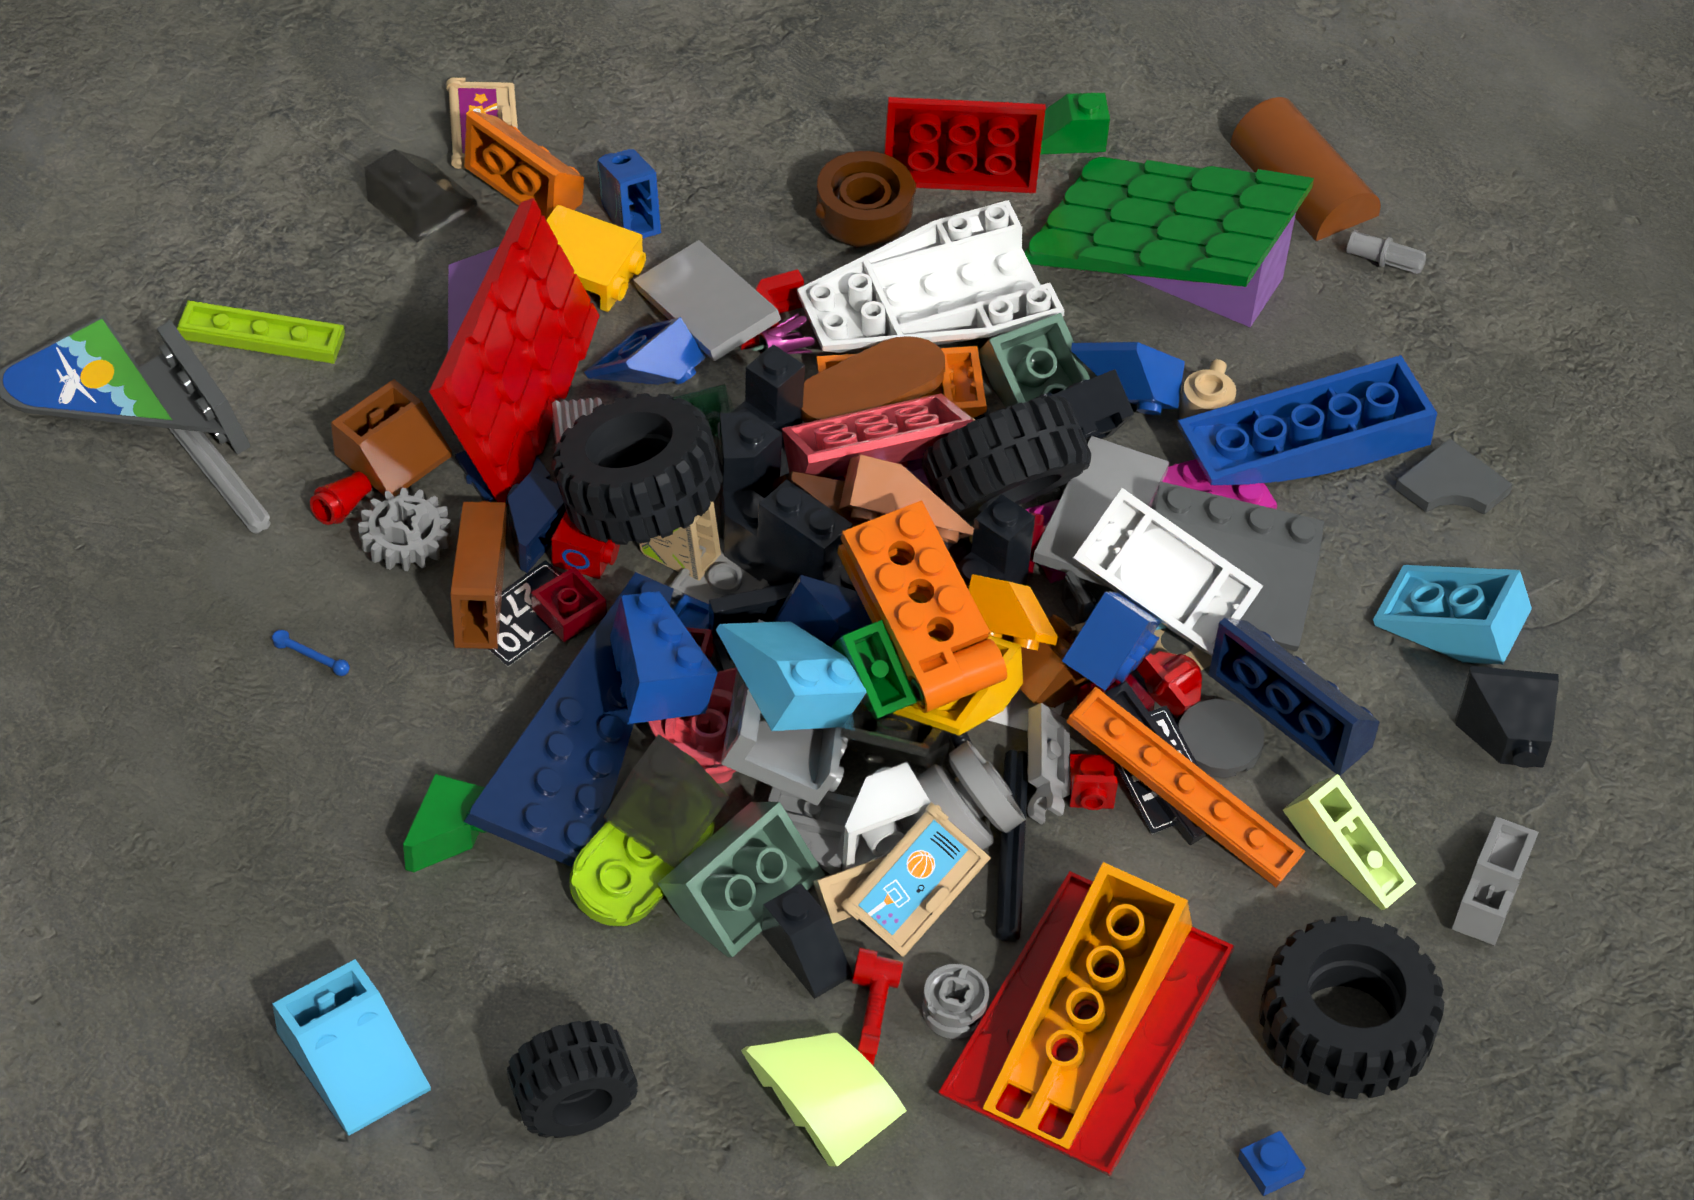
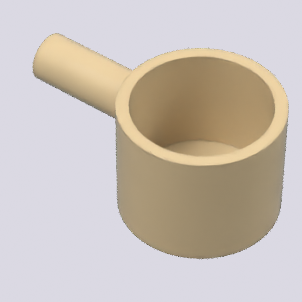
(1207, 390)

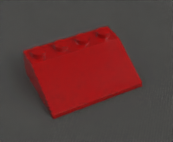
(966, 143)

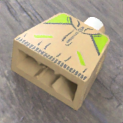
(682, 547)

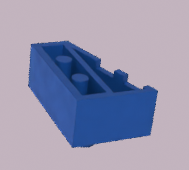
(1112, 640)
(658, 661)

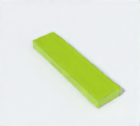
(261, 332)

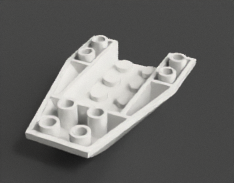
(938, 283)

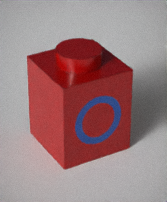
(578, 550)

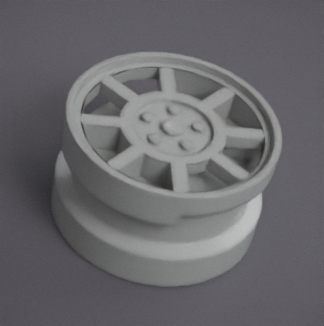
(954, 999)

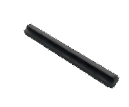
(1012, 852)

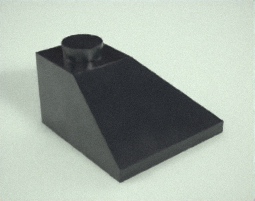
(1509, 713)

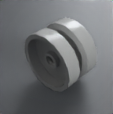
(975, 795)

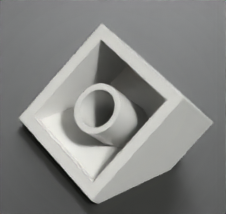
(882, 814)

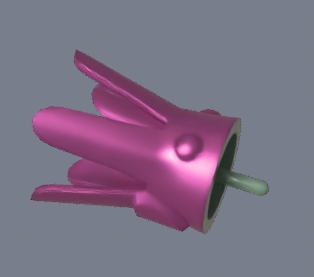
(786, 342)

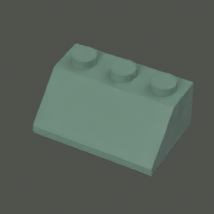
(736, 872)

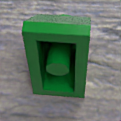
(1076, 124)
(877, 668)
(440, 825)

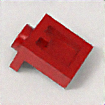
(1092, 782)

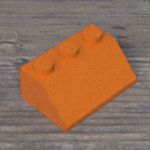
(518, 165)

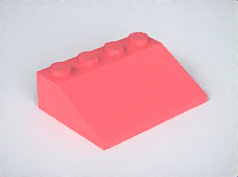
(887, 433)

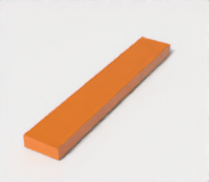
(1186, 786)

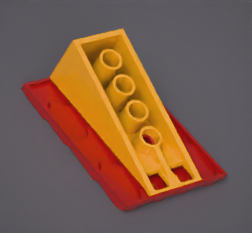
(1090, 1017)

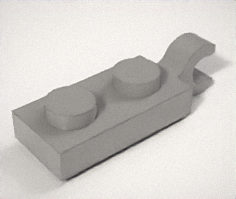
(1048, 761)

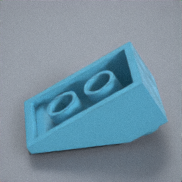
(1457, 610)
(793, 675)

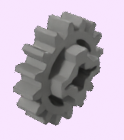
(405, 529)

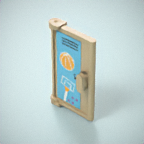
(910, 876)

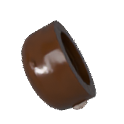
(865, 198)

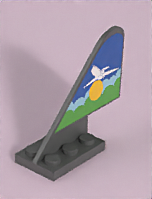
(97, 379)

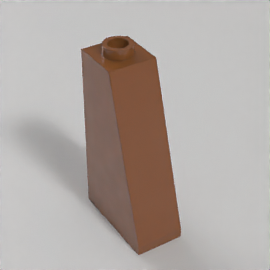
(479, 575)

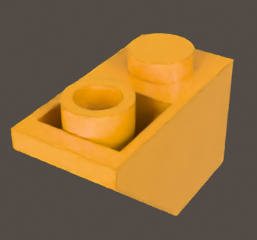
(1012, 611)

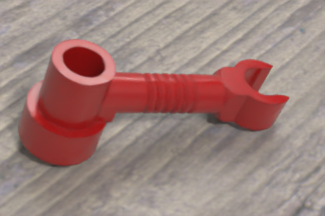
(879, 975)

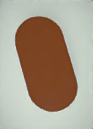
(874, 378)

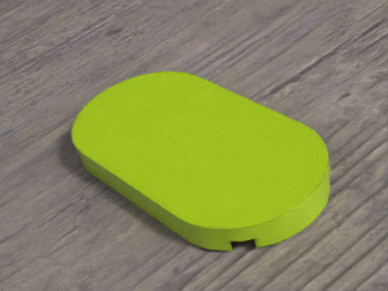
(619, 878)

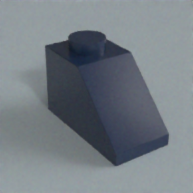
(533, 515)

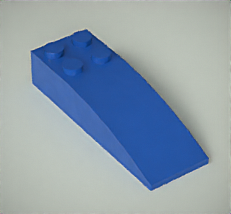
(1314, 427)

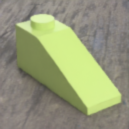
(1348, 841)

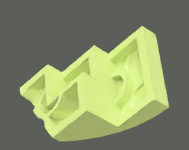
(827, 1091)

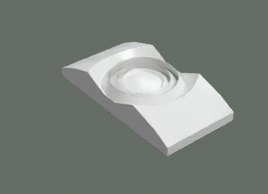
(1165, 571)

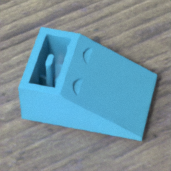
(349, 1047)

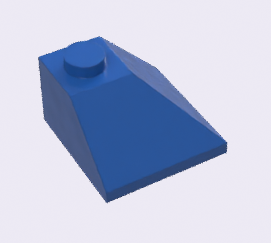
(651, 356)
(1147, 375)

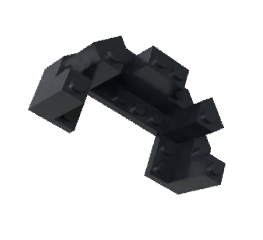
(793, 534)

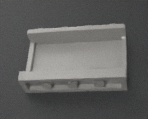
(790, 760)

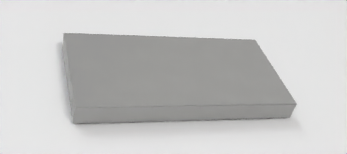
(709, 298)
(1090, 496)

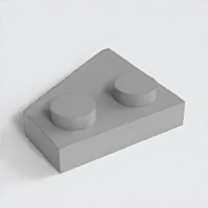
(819, 825)

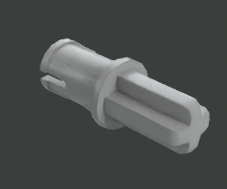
(1386, 252)

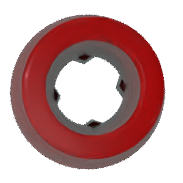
(337, 499)

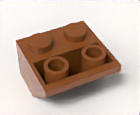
(390, 439)
(1044, 674)

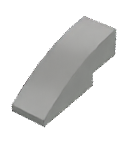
(1495, 881)

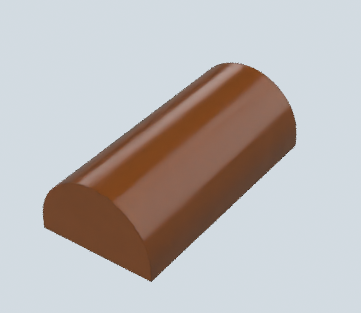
(1283, 141)

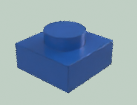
(1271, 1163)

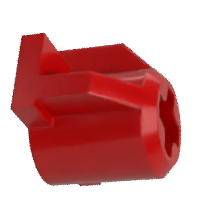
(1172, 680)

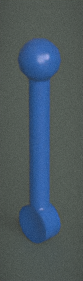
(282, 640)

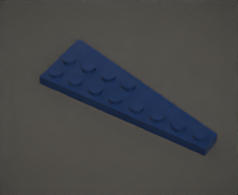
(569, 757)

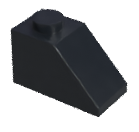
(805, 940)

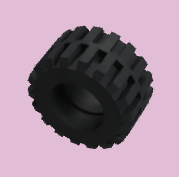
(572, 1079)

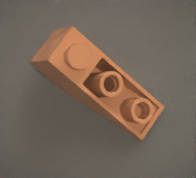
(880, 487)

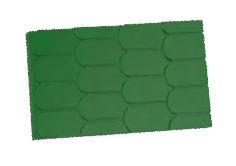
(1179, 228)

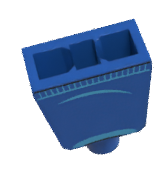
(627, 181)

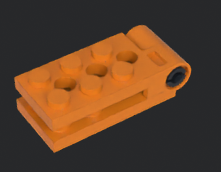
(935, 669)

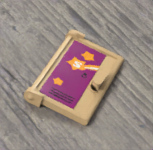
(482, 97)

